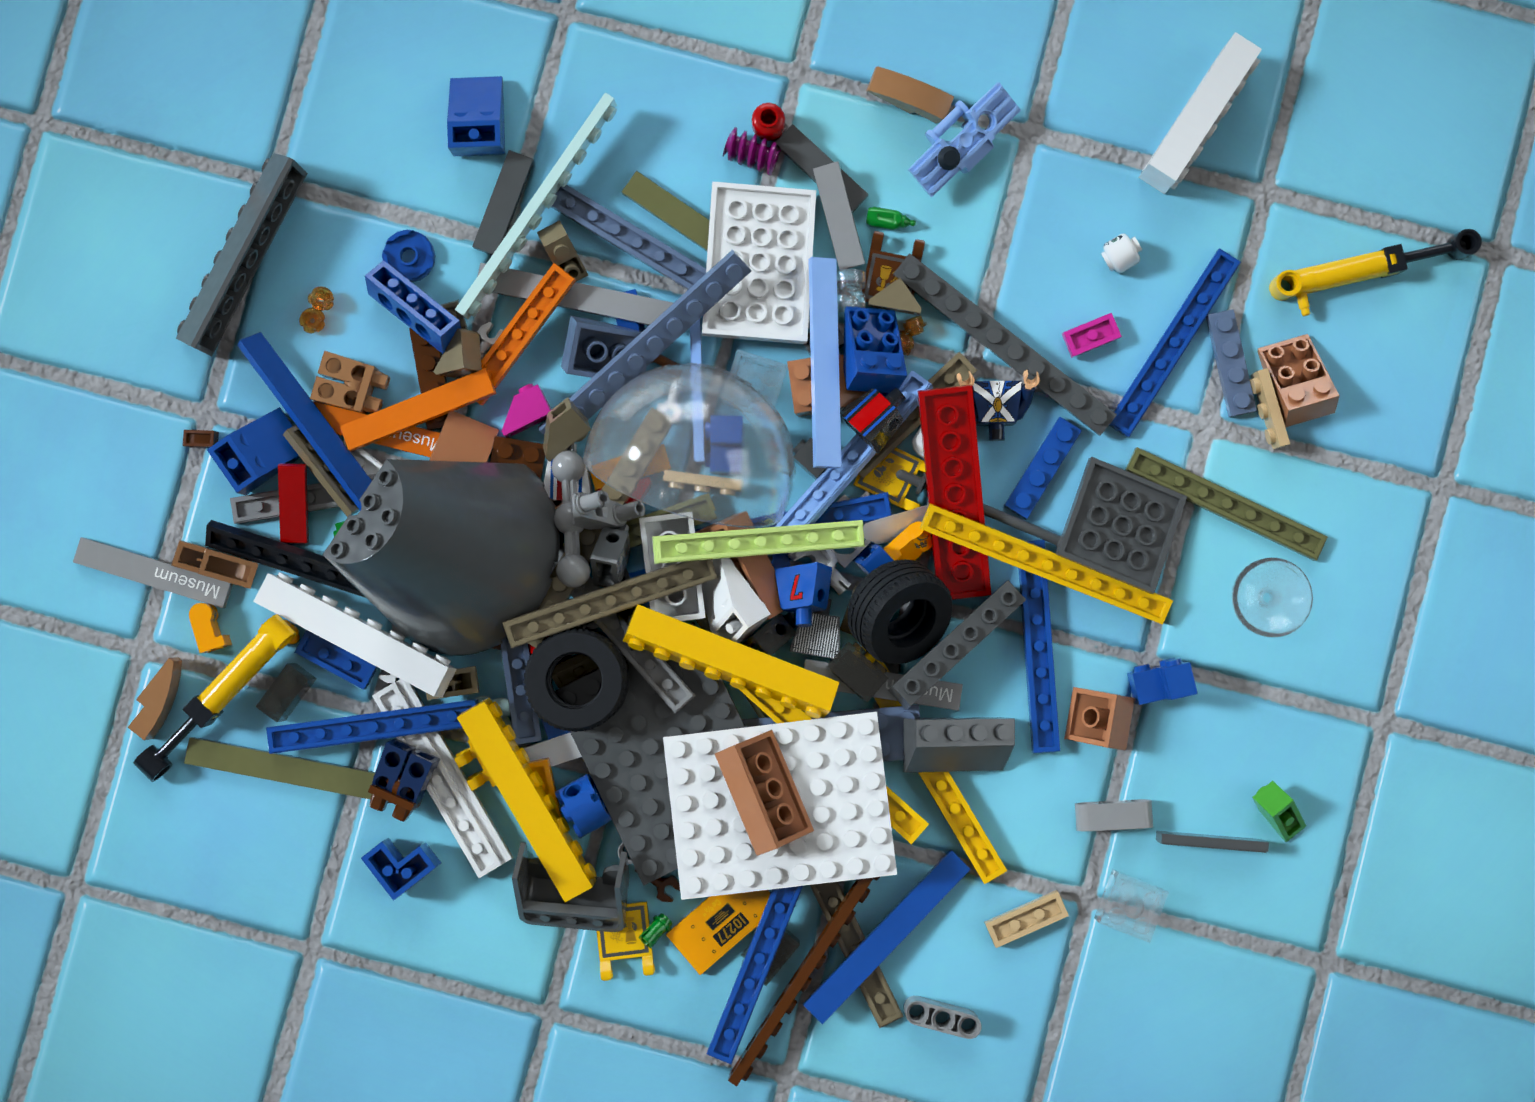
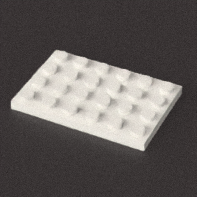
(775, 238)

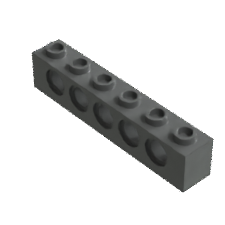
(956, 645)

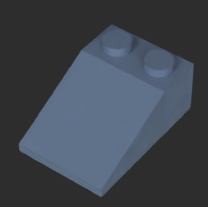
(593, 345)

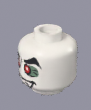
(1121, 253)

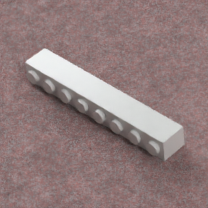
(355, 635)

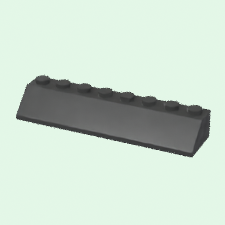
(241, 254)

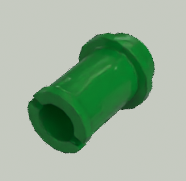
(656, 929)

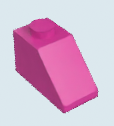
(526, 410)

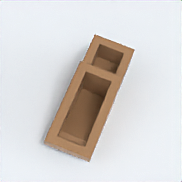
(910, 94)
(214, 564)
(157, 700)

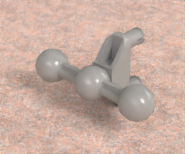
(581, 512)

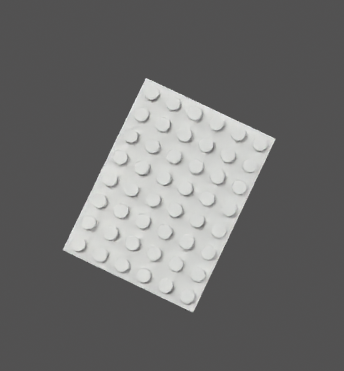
(841, 786)

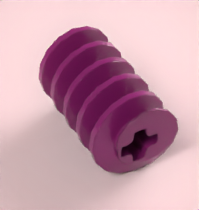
(752, 151)

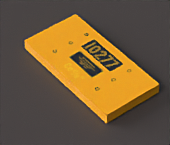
(717, 926)

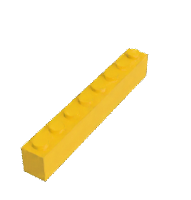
(730, 662)
(527, 799)

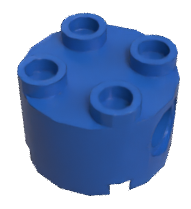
(583, 805)

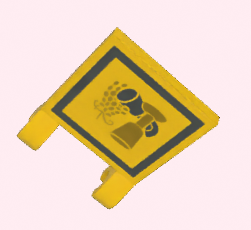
(884, 478)
(626, 942)

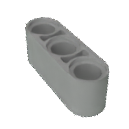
(1114, 815)
(951, 1026)

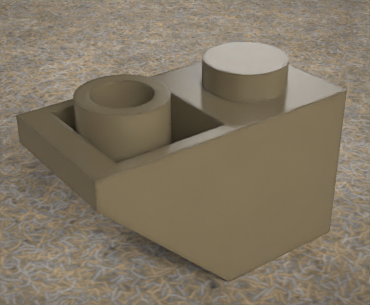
(562, 250)
(564, 427)

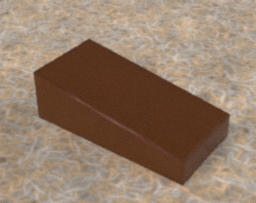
(200, 438)

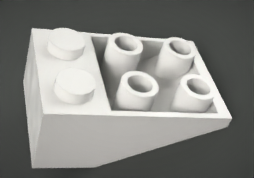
(732, 604)

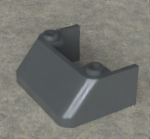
(595, 909)

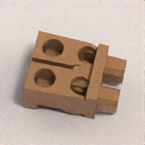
(357, 388)

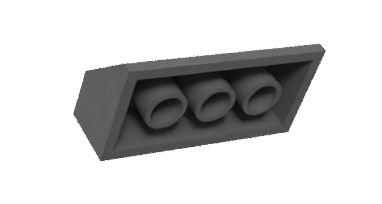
(957, 744)

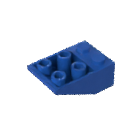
(476, 116)
(872, 350)
(254, 452)

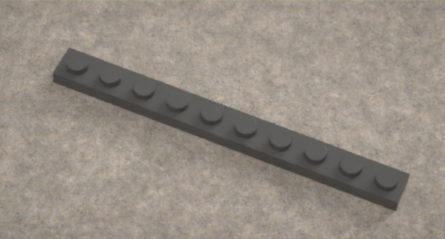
(1004, 344)

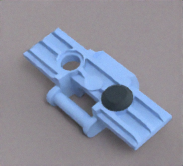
(969, 146)

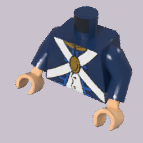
(1000, 402)

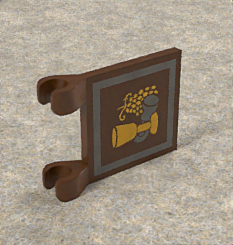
(883, 265)

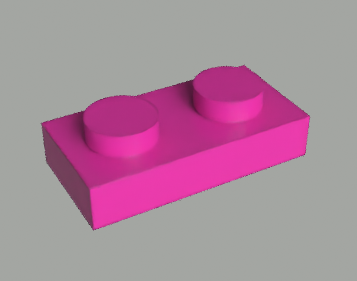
(1091, 335)

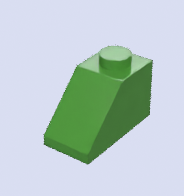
(1279, 810)

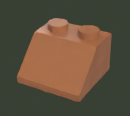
(1099, 718)

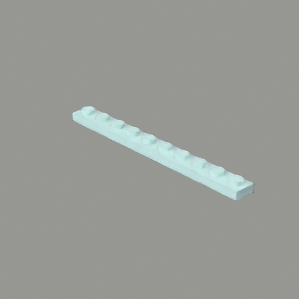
(542, 199)

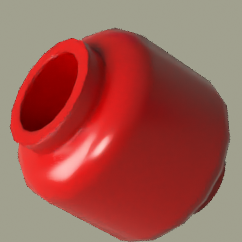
(768, 121)

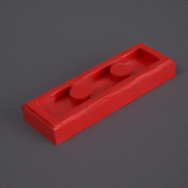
(293, 503)

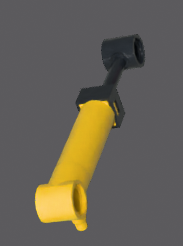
(1381, 263)
(208, 706)

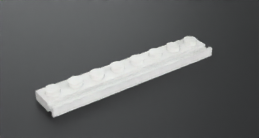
(450, 789)

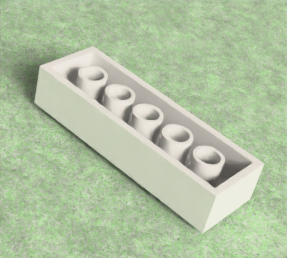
(1201, 114)

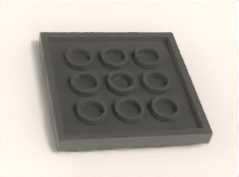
(1121, 525)

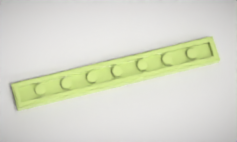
(757, 541)

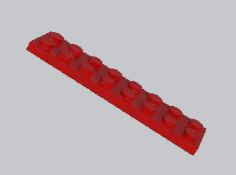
(954, 483)

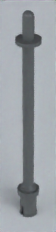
(920, 483)

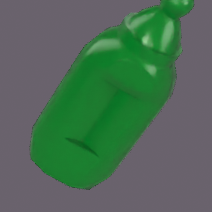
(887, 218)

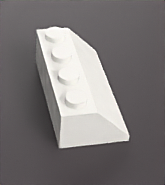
(683, 604)

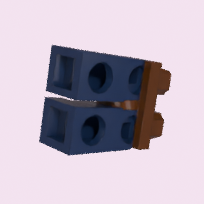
(401, 778)

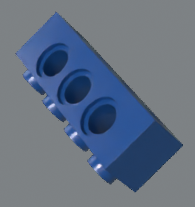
(411, 305)

